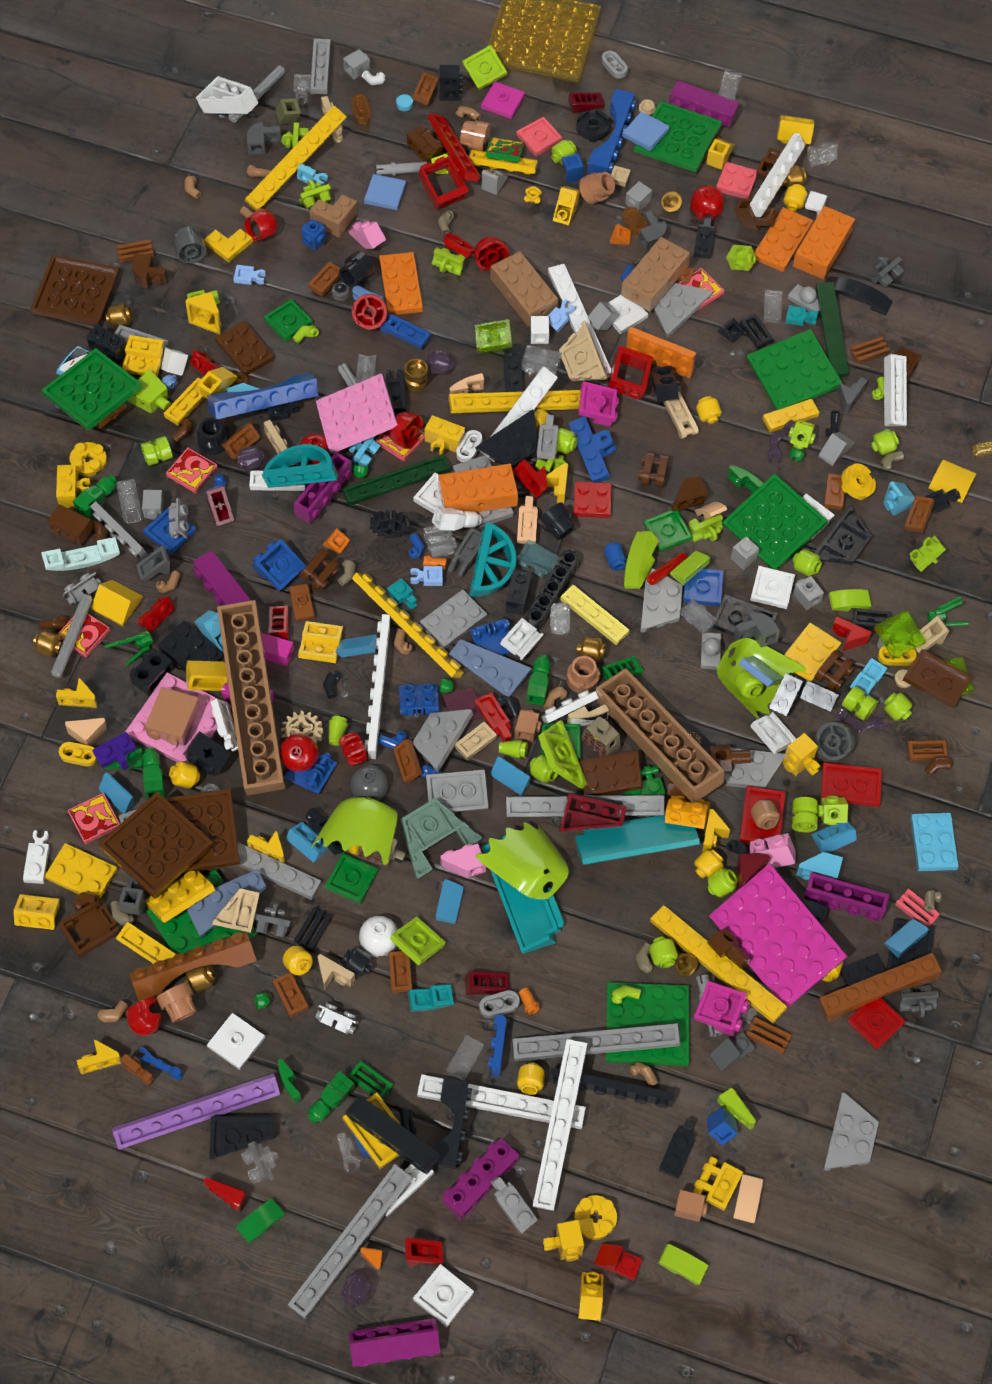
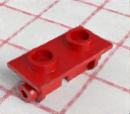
(203, 362)
(158, 613)

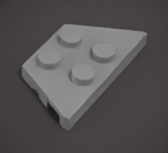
(679, 305)
(661, 603)
(440, 735)
(754, 774)
(851, 1136)

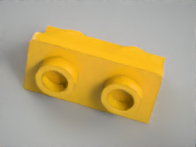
(36, 911)

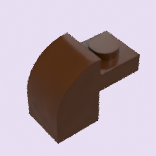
(767, 163)
(747, 218)
(145, 272)

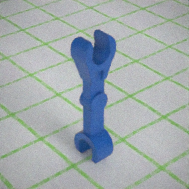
(174, 1072)

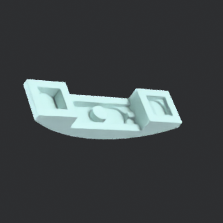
(82, 557)

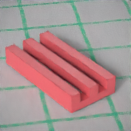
(918, 901)

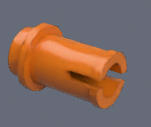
(428, 561)
(529, 1002)

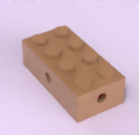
(655, 274)
(523, 287)

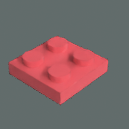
(736, 180)

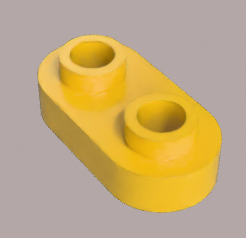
(900, 661)
(79, 754)

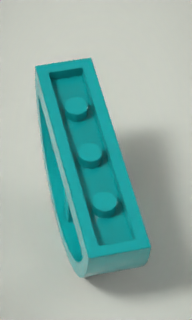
(279, 473)
(481, 566)

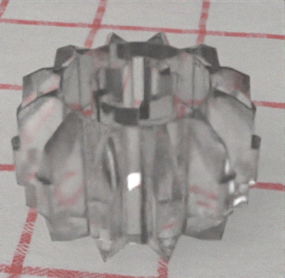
(560, 618)

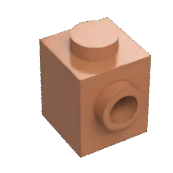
(527, 725)
(690, 1206)

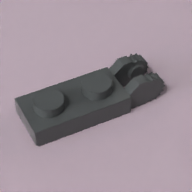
(466, 552)

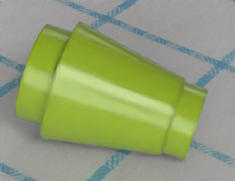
(337, 729)
(514, 748)

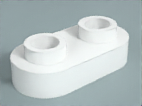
(468, 447)

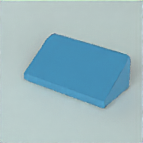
(357, 646)
(510, 776)
(116, 793)
(834, 837)
(302, 838)
(449, 902)
(906, 937)

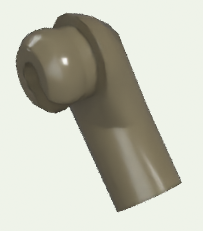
(445, 220)
(890, 457)
(349, 571)
(930, 898)
(119, 917)
(642, 959)

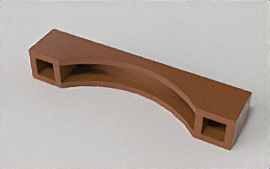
(232, 951)
(902, 977)

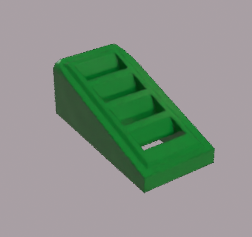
(613, 667)

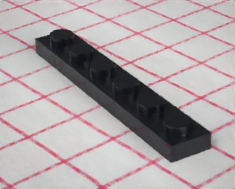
(619, 1089)

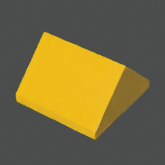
(204, 312)
(116, 601)

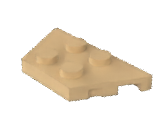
(582, 357)

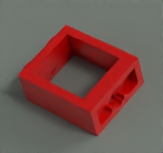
(448, 198)
(633, 359)

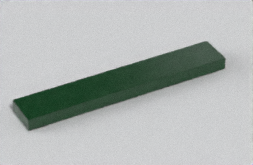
(832, 327)
(396, 480)

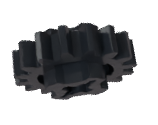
(389, 524)

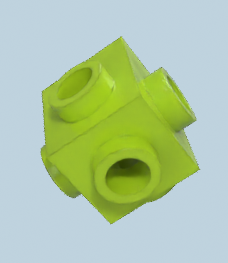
(741, 257)
(804, 428)
(833, 810)

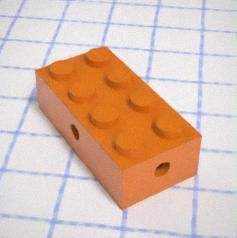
(823, 242)
(479, 489)

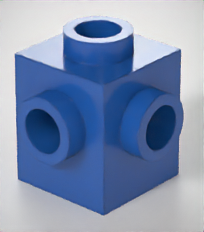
(313, 234)

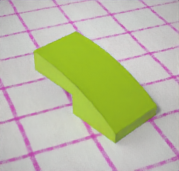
(846, 599)
(683, 1264)

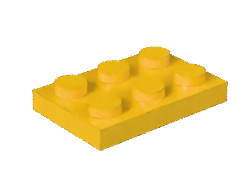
(812, 650)
(80, 871)
(180, 895)
(377, 1150)

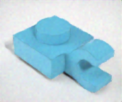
(306, 173)

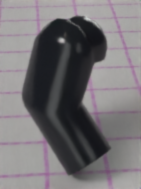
(834, 423)
(328, 684)
(509, 703)
(737, 847)

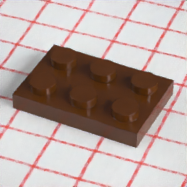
(244, 348)
(937, 678)
(612, 773)

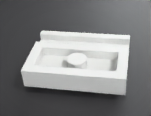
(521, 639)
(773, 732)

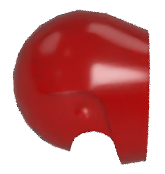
(266, 222)
(140, 1018)

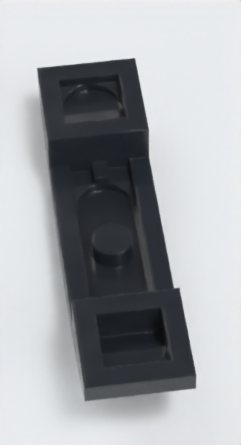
(861, 292)

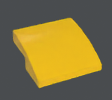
(143, 355)
(950, 477)
(320, 642)

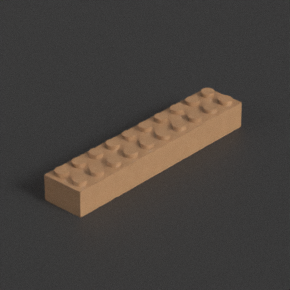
(251, 698)

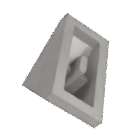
(493, 180)
(835, 448)

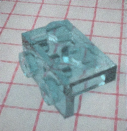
(538, 558)

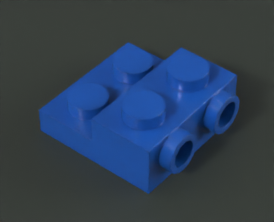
(278, 564)

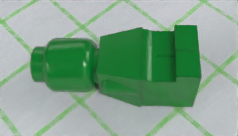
(94, 493)
(539, 681)
(152, 773)
(333, 1095)

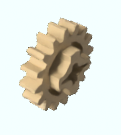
(305, 723)

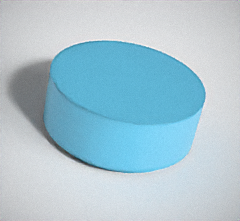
(404, 102)

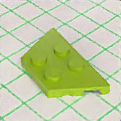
(561, 754)

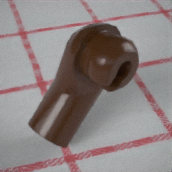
(187, 426)
(101, 531)
(59, 623)
(939, 763)
(84, 899)

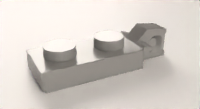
(547, 439)
(513, 1205)

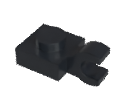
(281, 411)
(941, 499)

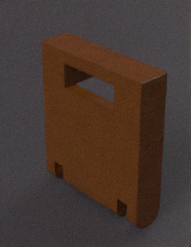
(93, 927)

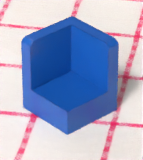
(573, 167)
(722, 1125)

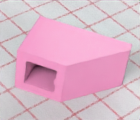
(367, 234)
(777, 847)
(463, 861)

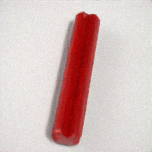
(665, 569)

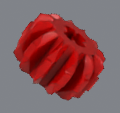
(353, 748)

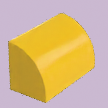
(206, 675)

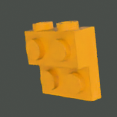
(684, 812)

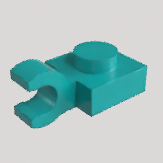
(798, 316)
(402, 593)

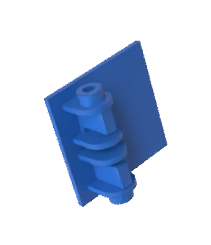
(490, 636)
(418, 697)
(315, 777)

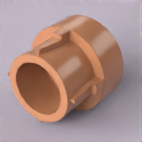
(475, 135)
(596, 187)
(583, 674)
(177, 1002)

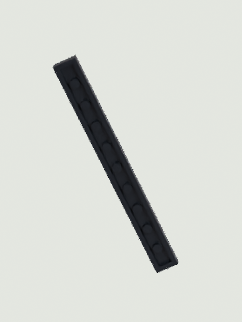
(513, 383)

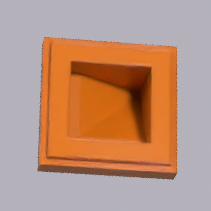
(620, 235)
(336, 541)
(372, 1256)

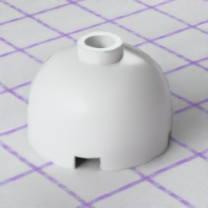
(376, 935)

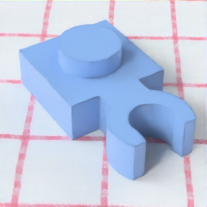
(246, 275)
(559, 317)
(431, 576)

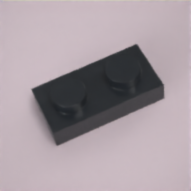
(861, 970)

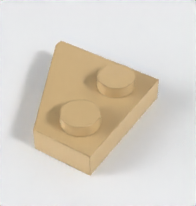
(239, 911)

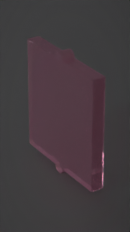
(462, 700)

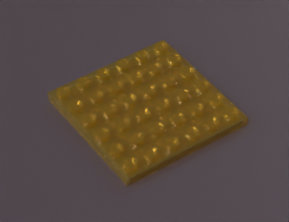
(545, 36)

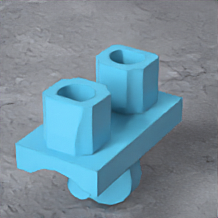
(361, 457)

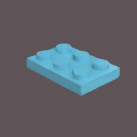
(934, 842)

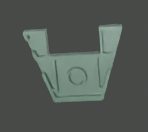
(428, 826)

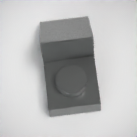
(849, 396)
(153, 564)
(731, 1051)

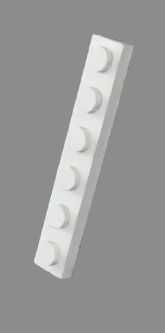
(777, 175)
(529, 398)

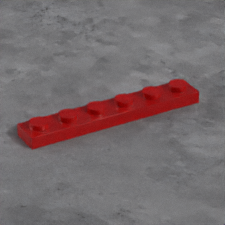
(454, 147)

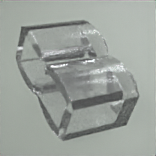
(439, 541)

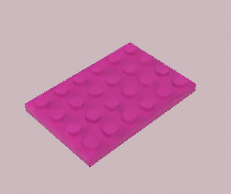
(779, 936)

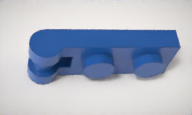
(405, 331)
(497, 1044)

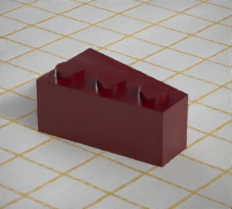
(590, 813)

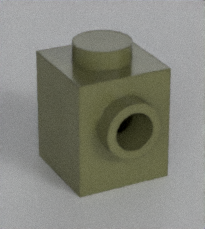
(288, 111)

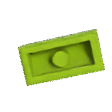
(690, 567)

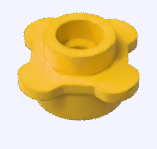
(533, 195)

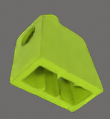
(152, 395)

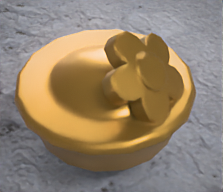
(671, 201)
(686, 964)

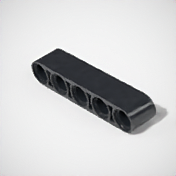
(555, 582)
(392, 1134)

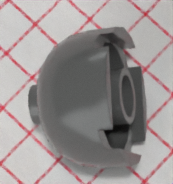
(834, 740)
(369, 782)

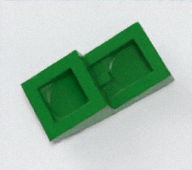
(742, 477)
(287, 1078)
(260, 1220)

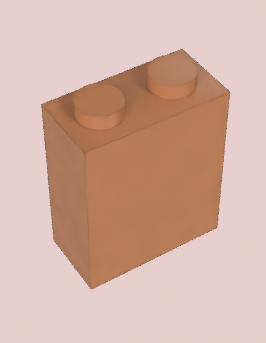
(172, 716)

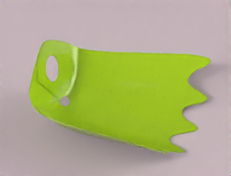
(745, 648)
(361, 823)
(522, 861)

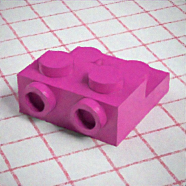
(598, 403)
(722, 1008)

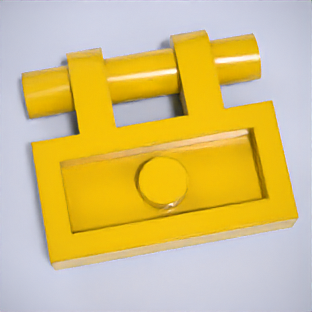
(724, 1185)

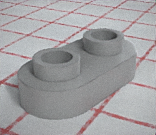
(616, 66)
(498, 1003)

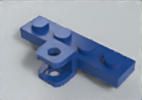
(593, 448)

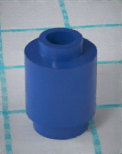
(615, 556)

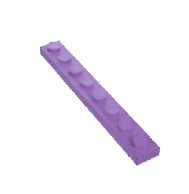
(195, 1111)

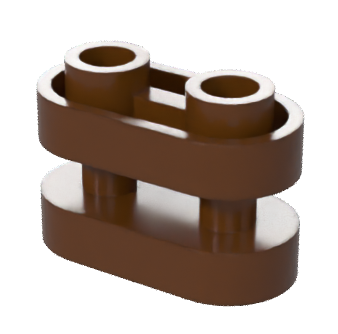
(648, 462)
(330, 568)
(835, 681)

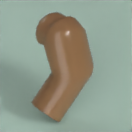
(462, 110)
(252, 171)
(167, 586)

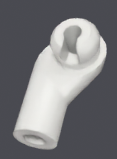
(374, 80)

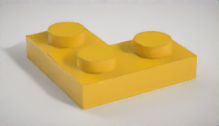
(228, 247)

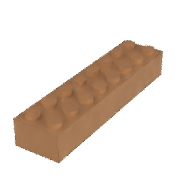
(660, 736)

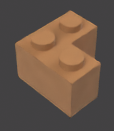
(335, 217)

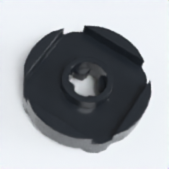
(592, 133)

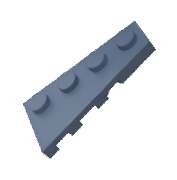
(492, 668)
(208, 908)

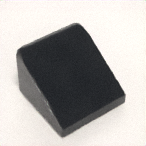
(731, 330)

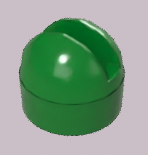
(797, 453)
(360, 471)
(446, 685)
(261, 1000)

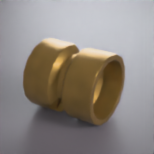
(416, 375)

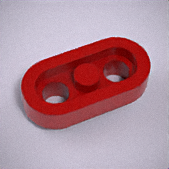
(459, 245)

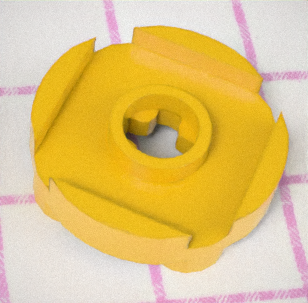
(85, 450)
(852, 487)
(604, 1208)

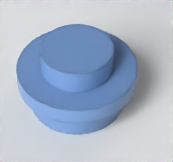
(170, 381)

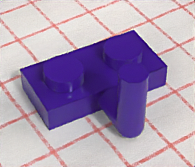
(115, 750)

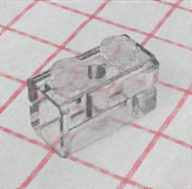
(536, 358)
(129, 501)

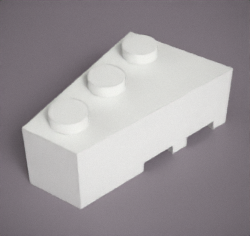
(226, 97)

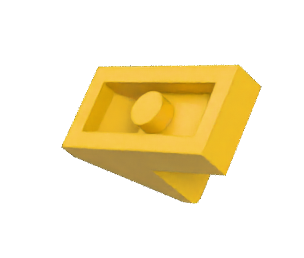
(557, 480)
(80, 698)
(714, 828)
(272, 848)
(105, 1058)

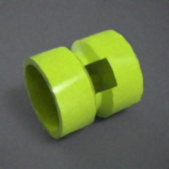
(155, 451)
(860, 703)
(805, 814)

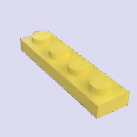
(594, 615)

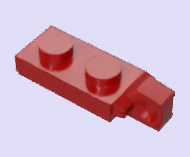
(494, 716)

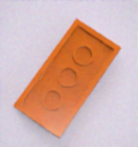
(783, 239)
(400, 283)
(663, 352)

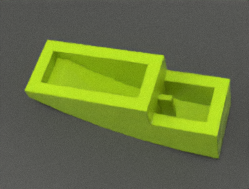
(640, 559)

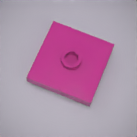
(503, 100)

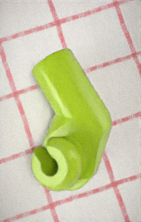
(305, 331)
(878, 394)
(624, 991)

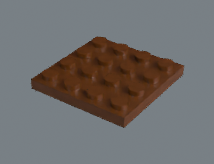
(75, 290)
(214, 817)
(155, 844)

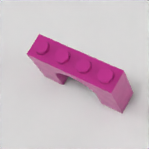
(276, 651)

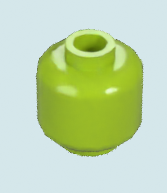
(562, 149)
(566, 440)
(885, 442)
(807, 562)
(748, 684)
(898, 706)
(541, 771)
(722, 882)
(663, 952)

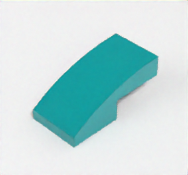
(429, 999)

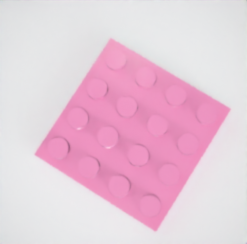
(356, 413)
(203, 722)

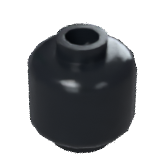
(357, 961)

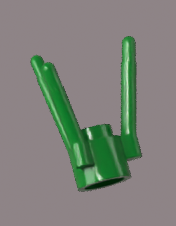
(940, 611)
(141, 640)

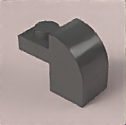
(258, 136)
(651, 234)
(760, 627)
(132, 898)

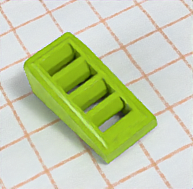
(737, 1108)

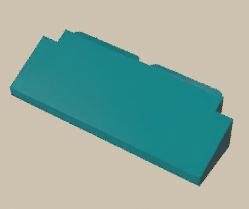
(633, 839)
(531, 919)

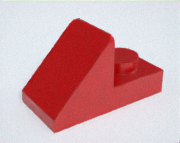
(534, 481)
(855, 634)
(423, 1251)
(617, 1261)

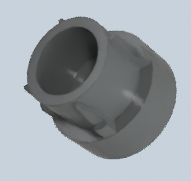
(189, 245)

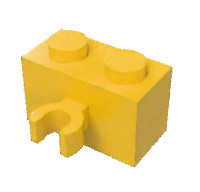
(790, 125)
(443, 434)
(69, 485)
(801, 756)
(567, 1240)

